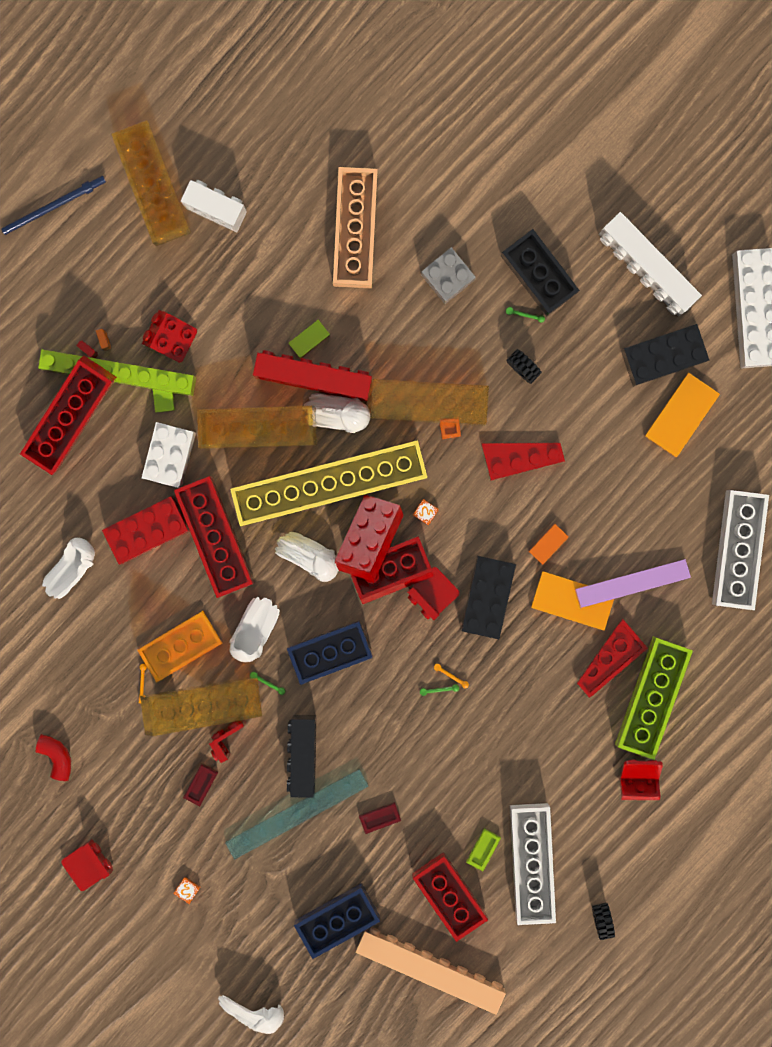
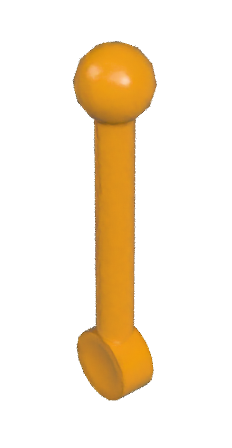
(142, 667)
(437, 667)

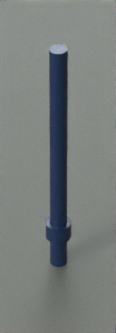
(86, 187)

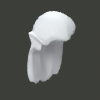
(340, 412)
(308, 555)
(70, 569)
(253, 630)
(260, 1021)

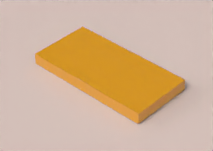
(682, 415)
(558, 597)
(179, 646)

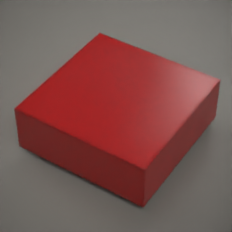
(87, 349)

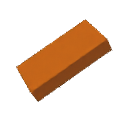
(548, 544)

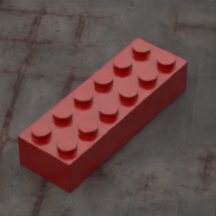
(312, 376)
(68, 415)
(214, 536)

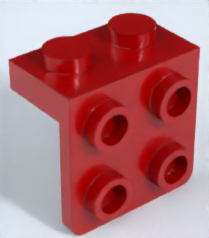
(169, 336)
(433, 594)
(219, 750)
(640, 780)
(87, 865)

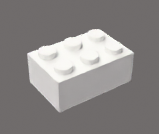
(214, 205)
(168, 455)

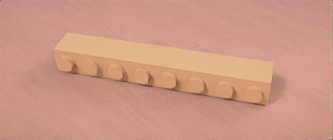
(430, 970)

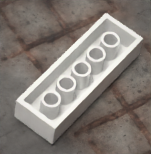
(649, 265)
(754, 306)
(740, 550)
(532, 864)

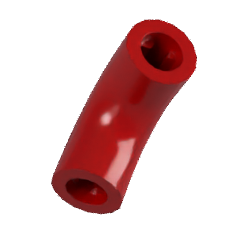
(58, 754)

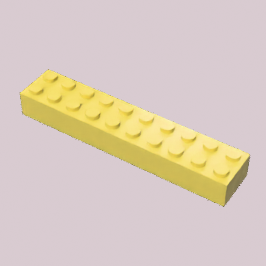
(328, 483)

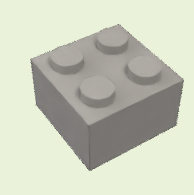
(448, 275)

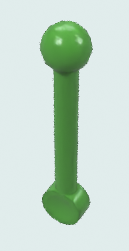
(510, 311)
(281, 691)
(423, 691)

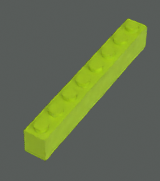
(125, 373)

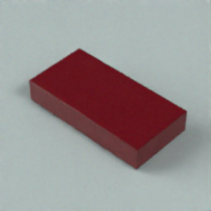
(200, 784)
(380, 818)

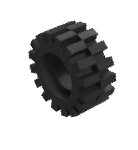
(524, 366)
(603, 921)

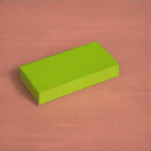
(309, 339)
(163, 401)
(483, 849)

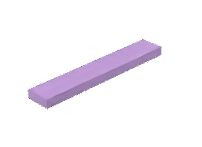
(632, 583)

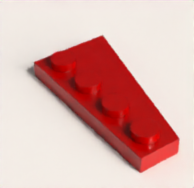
(515, 458)
(615, 655)

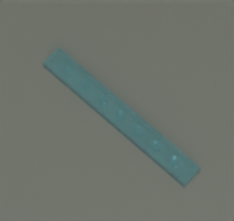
(296, 814)

